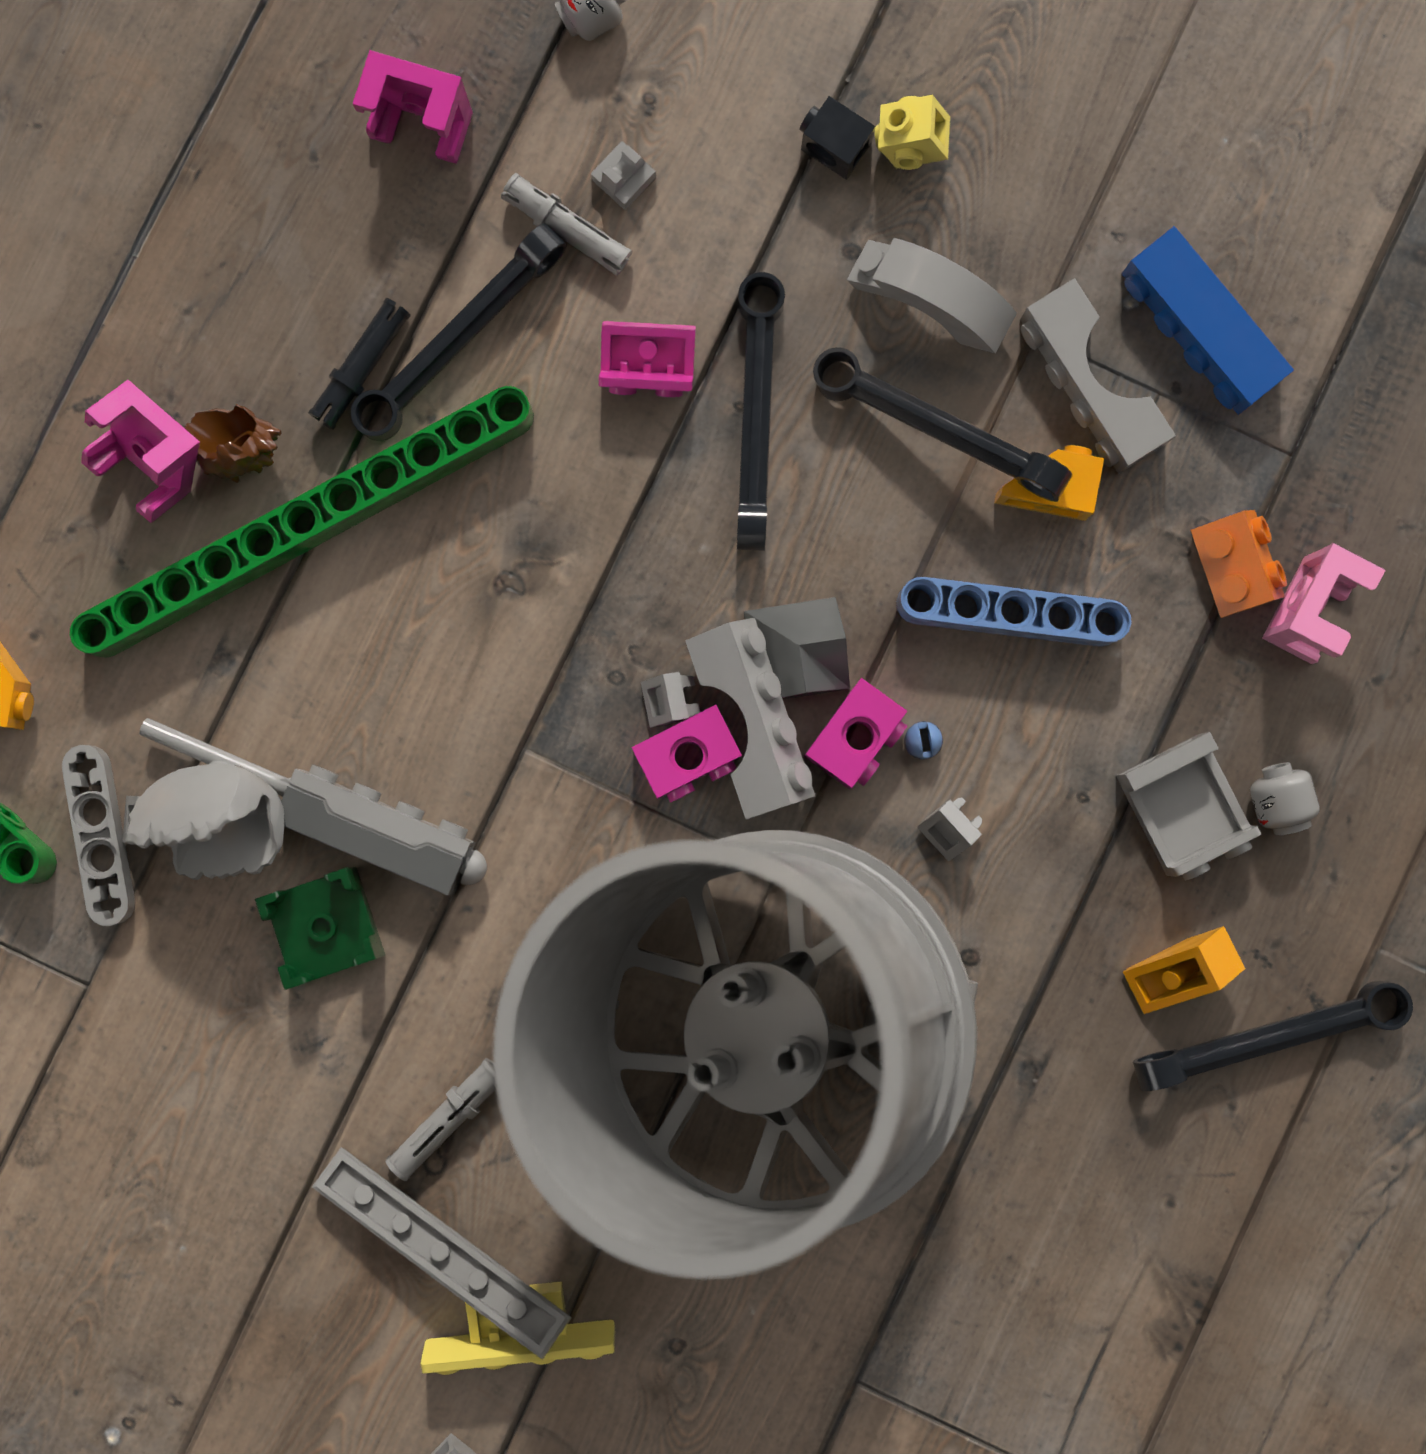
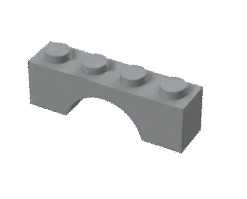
(1122, 426)
(738, 664)

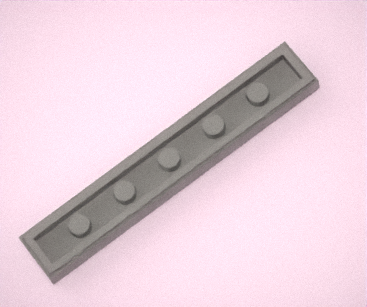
(442, 1253)

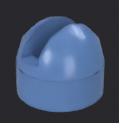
(914, 743)

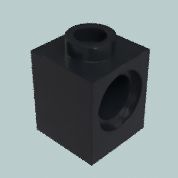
(836, 136)

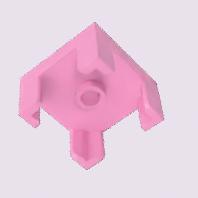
(1320, 575)

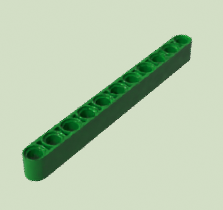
(281, 522)

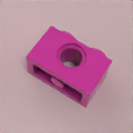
(866, 707)
(704, 730)

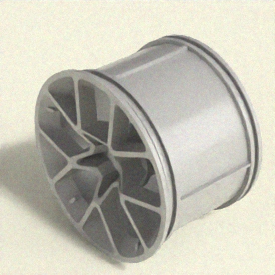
(749, 1041)

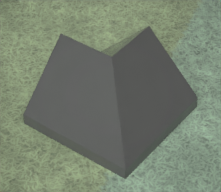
(805, 646)

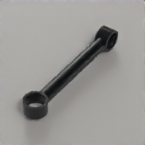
(531, 260)
(756, 413)
(1032, 470)
(1173, 1066)

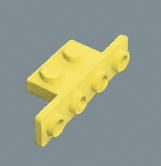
(495, 1349)

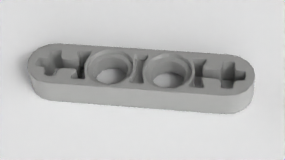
(89, 837)

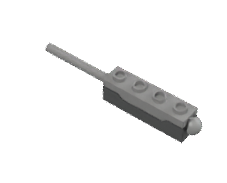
(354, 819)

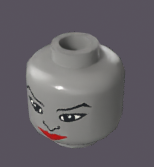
(590, 17)
(1285, 799)

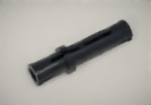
(359, 364)

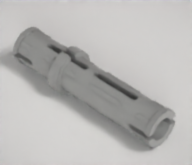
(566, 224)
(460, 1104)

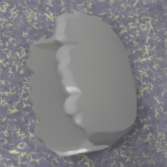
(213, 820)

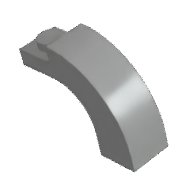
(937, 287)

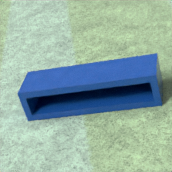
(1205, 321)

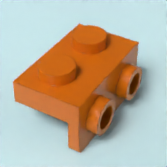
(1239, 562)

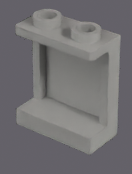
(1187, 807)

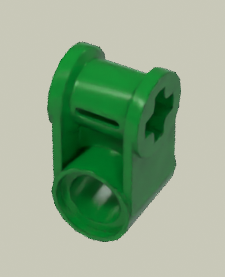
(17, 840)

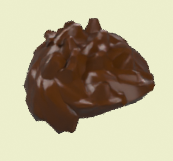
(233, 442)

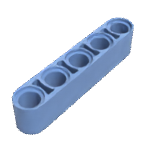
(1035, 608)

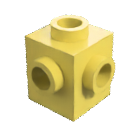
(913, 132)

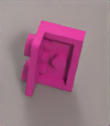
(647, 358)

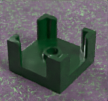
(322, 926)

